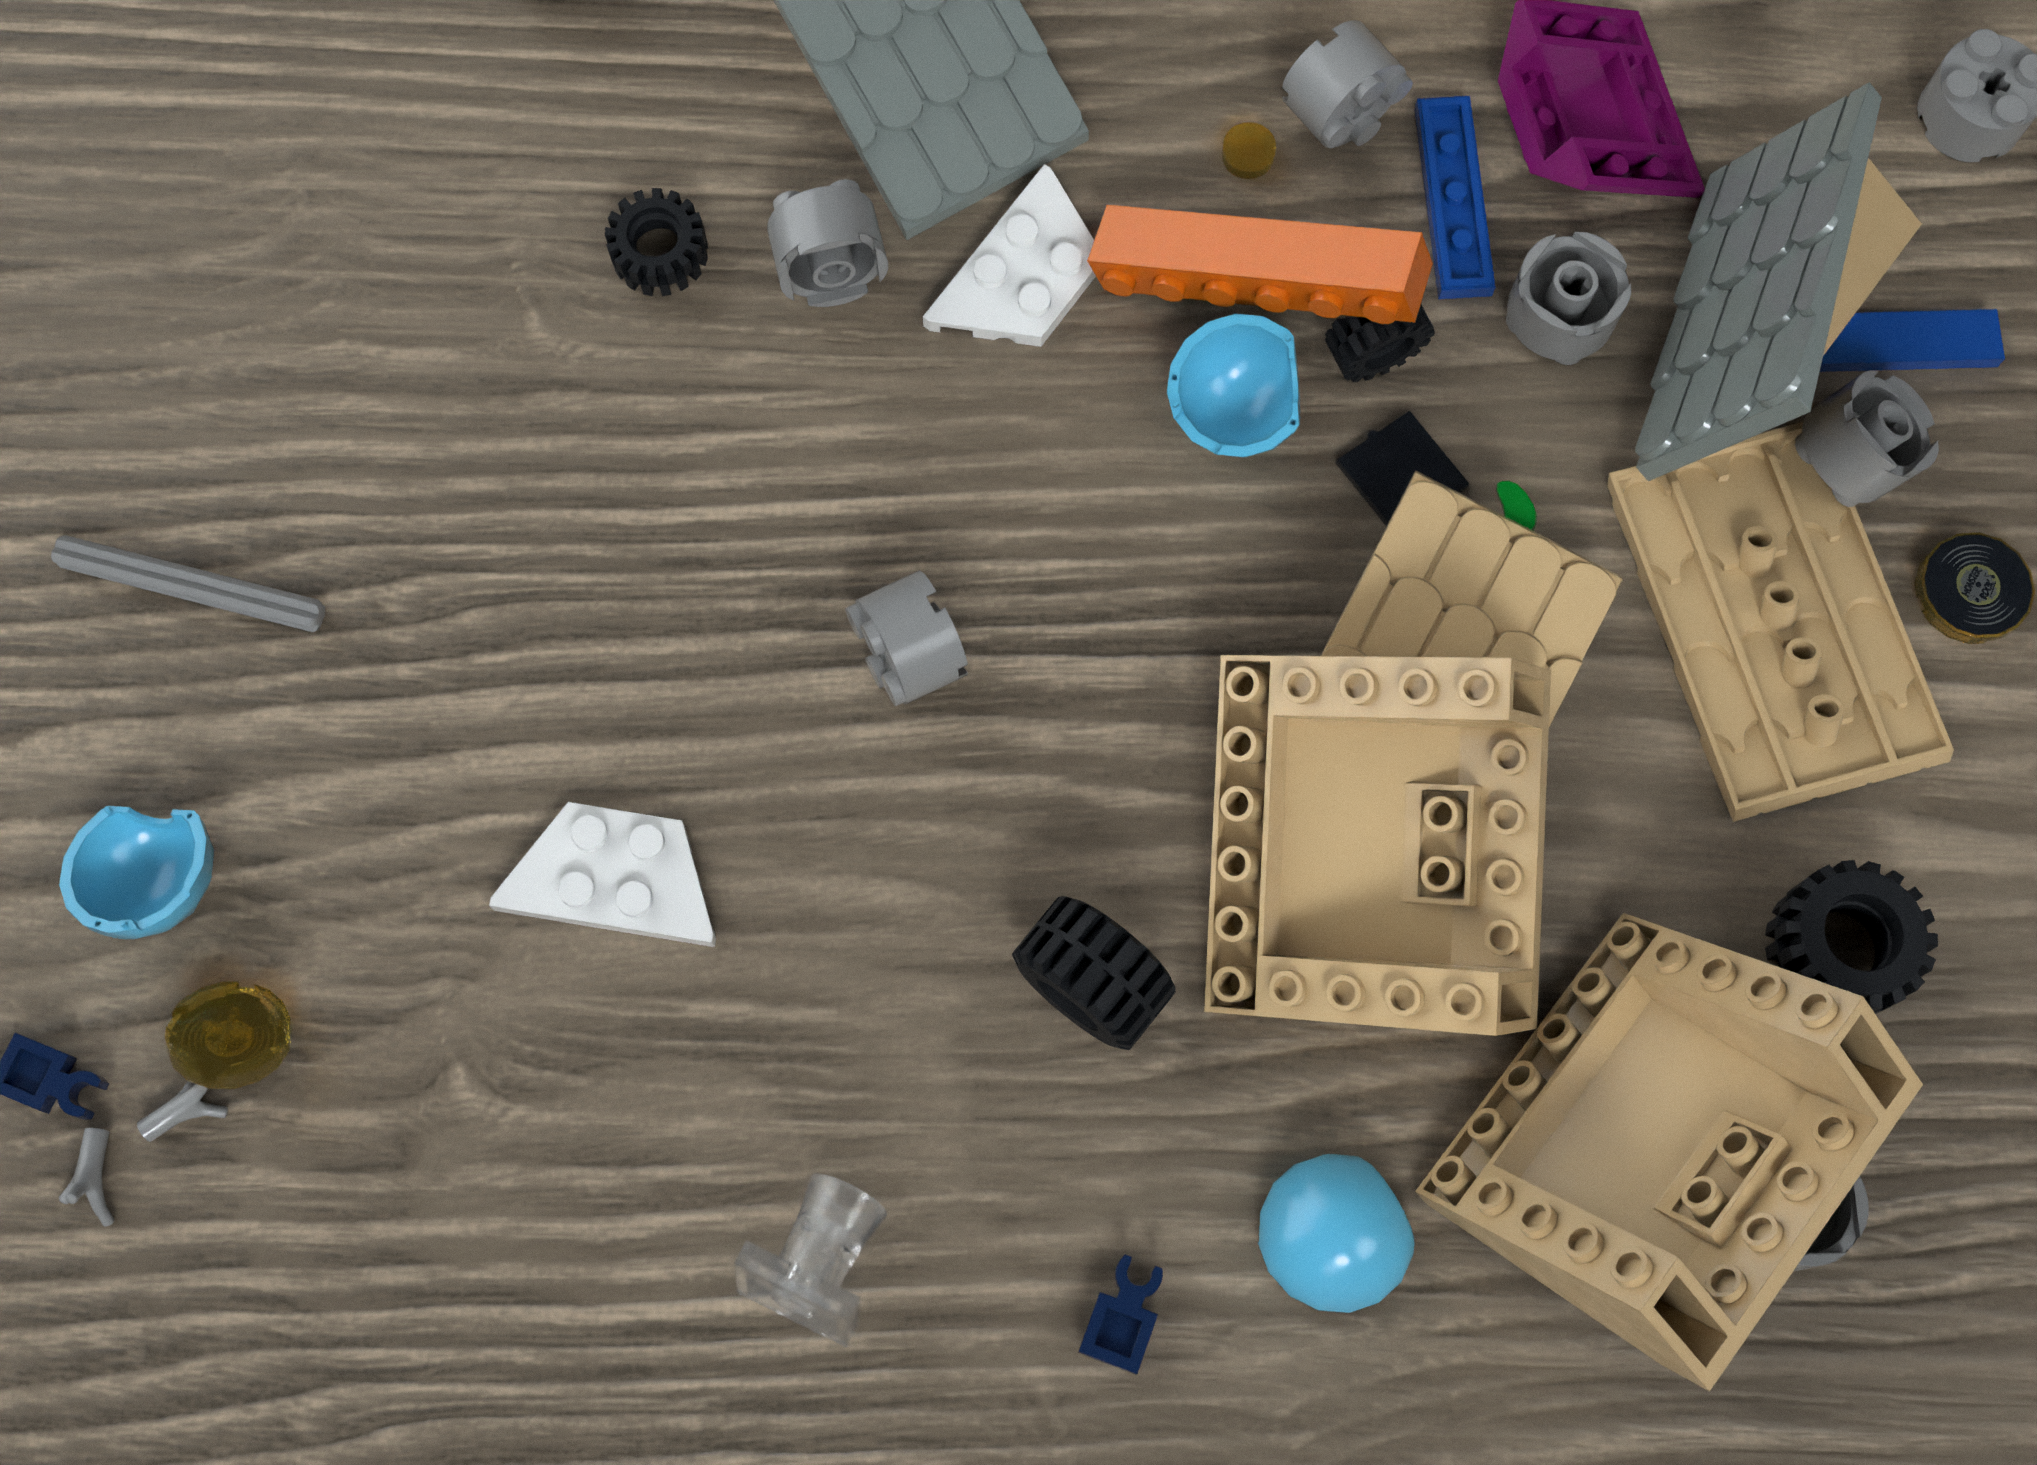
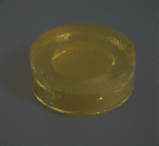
(1248, 150)

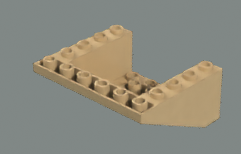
(1379, 841)
(1675, 1139)

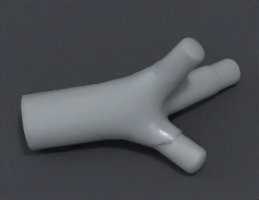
(177, 1110)
(88, 1175)

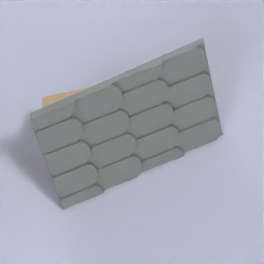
(938, 96)
(1771, 280)

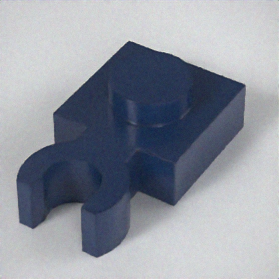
(40, 1075)
(1119, 1326)

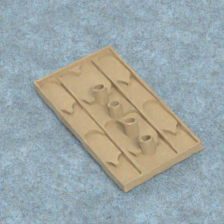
(1473, 585)
(1778, 626)

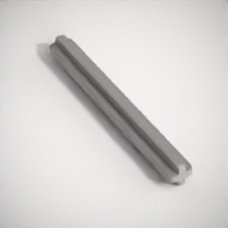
(188, 583)

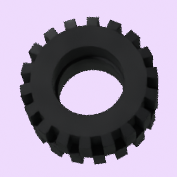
(1883, 909)
(1094, 972)

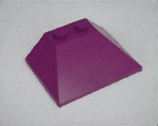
(1593, 101)

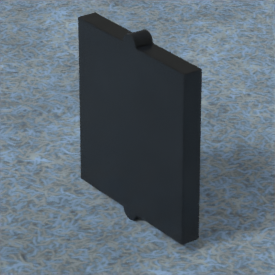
(1387, 460)

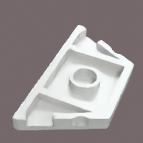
(1023, 270)
(611, 875)

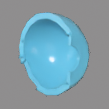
(1236, 385)
(136, 871)
(1335, 1234)

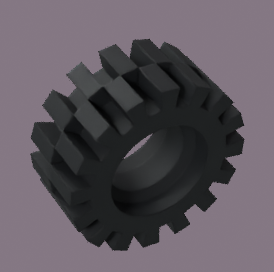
(651, 215)
(1372, 348)

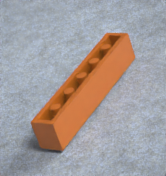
(1262, 263)

